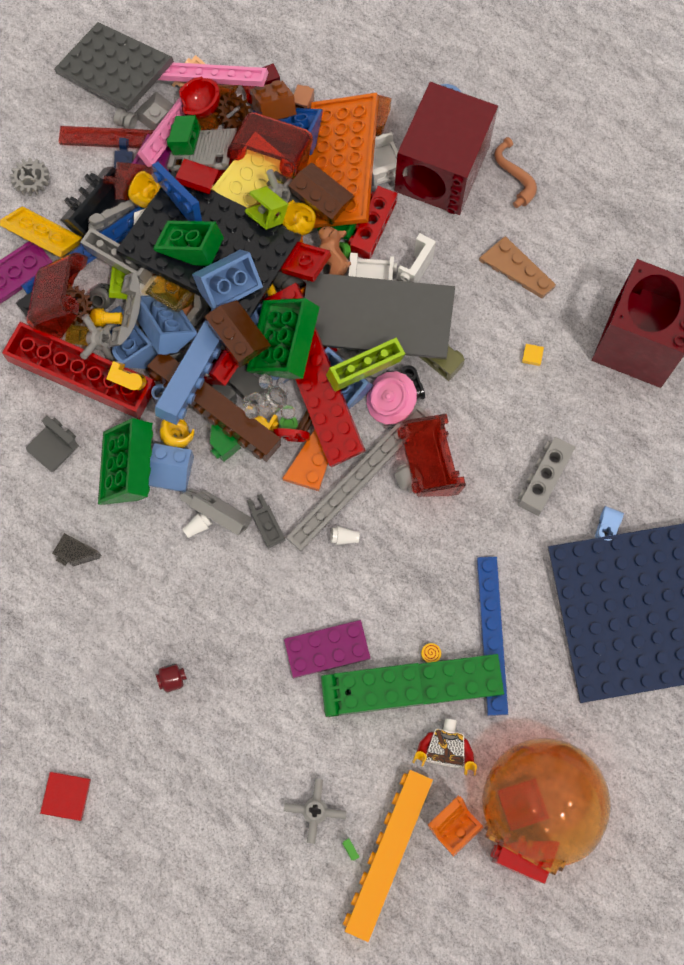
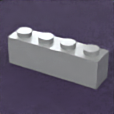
(105, 249)

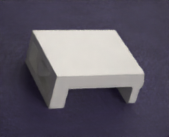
(385, 159)
(424, 252)
(372, 268)

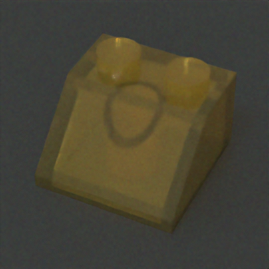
(170, 294)

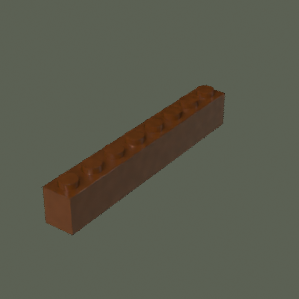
(221, 412)

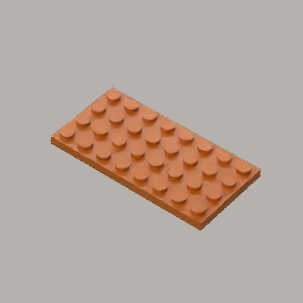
(347, 151)

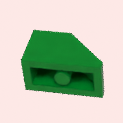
(222, 445)

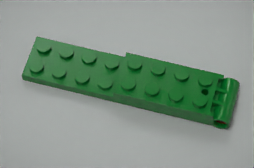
(411, 685)

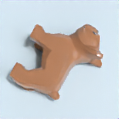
(330, 241)

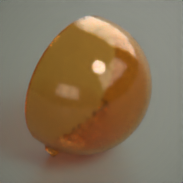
(546, 802)

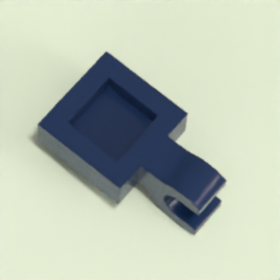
(123, 155)

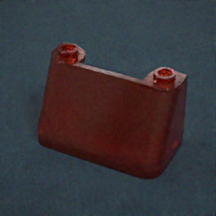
(273, 139)
(49, 306)
(430, 457)

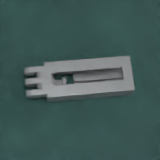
(217, 510)

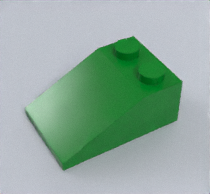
(190, 241)

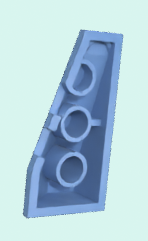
(135, 350)

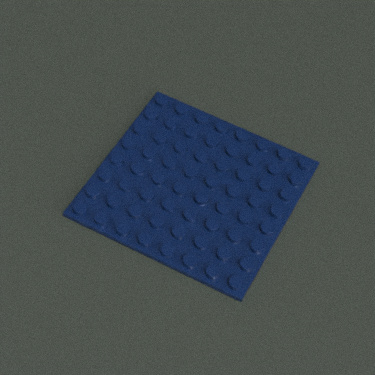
(623, 611)

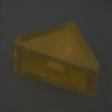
(77, 335)

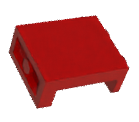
(222, 369)

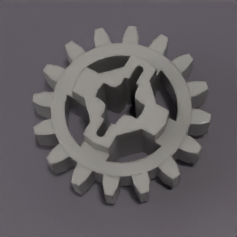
(30, 176)

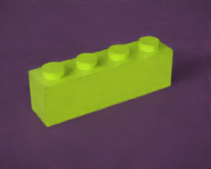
(365, 364)

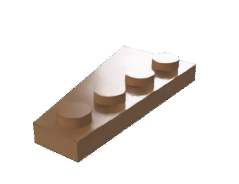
(517, 266)

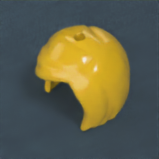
(143, 189)
(299, 218)
(183, 436)

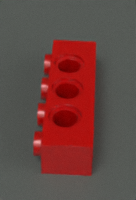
(380, 198)

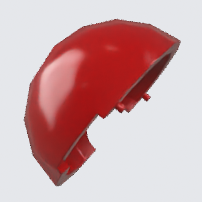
(200, 97)

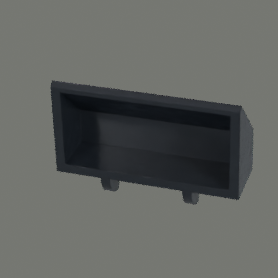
(93, 200)

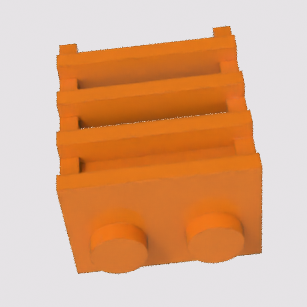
(455, 826)

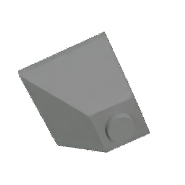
(154, 110)

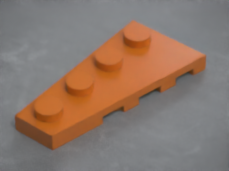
(309, 465)

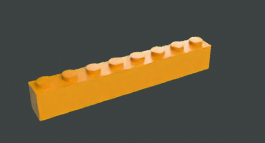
(388, 855)

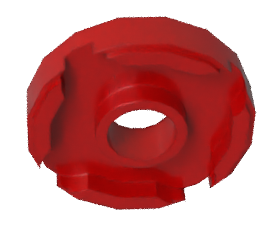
(292, 435)

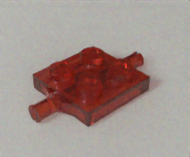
(124, 176)

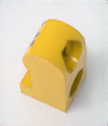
(130, 380)

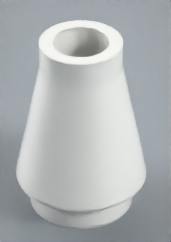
(197, 525)
(344, 536)

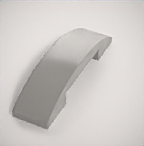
(131, 288)

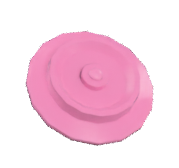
(391, 398)

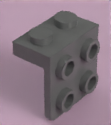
(52, 444)

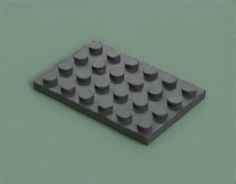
(114, 65)

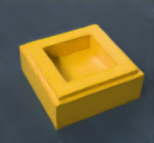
(532, 354)

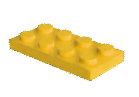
(41, 231)

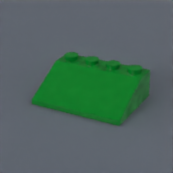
(289, 330)
(125, 462)

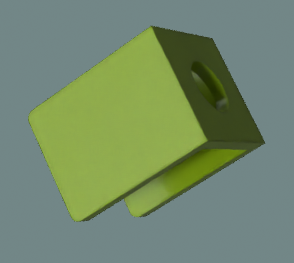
(274, 205)

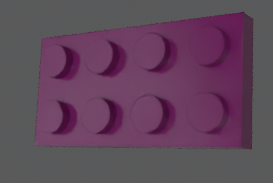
(19, 268)
(327, 649)

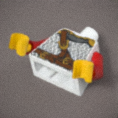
(446, 748)

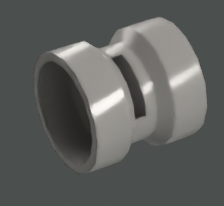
(126, 119)

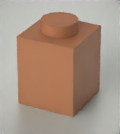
(303, 96)

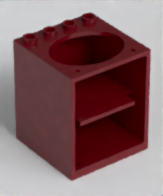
(444, 148)
(645, 326)

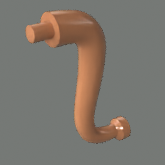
(525, 178)

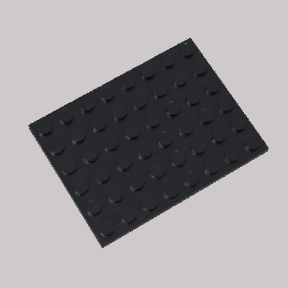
(267, 247)

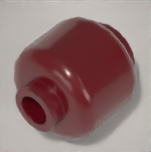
(170, 678)

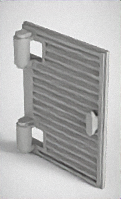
(208, 147)

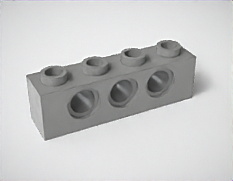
(559, 450)

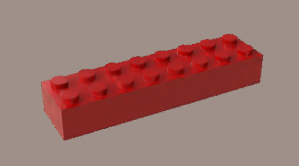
(63, 365)

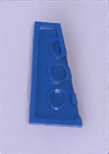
(178, 194)

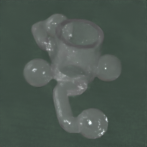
(270, 401)

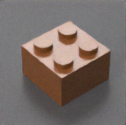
(273, 100)

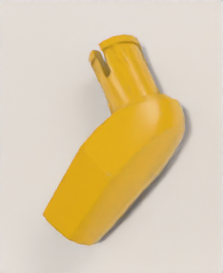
(102, 317)

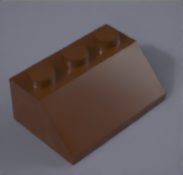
(320, 192)
(237, 332)

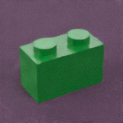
(184, 135)

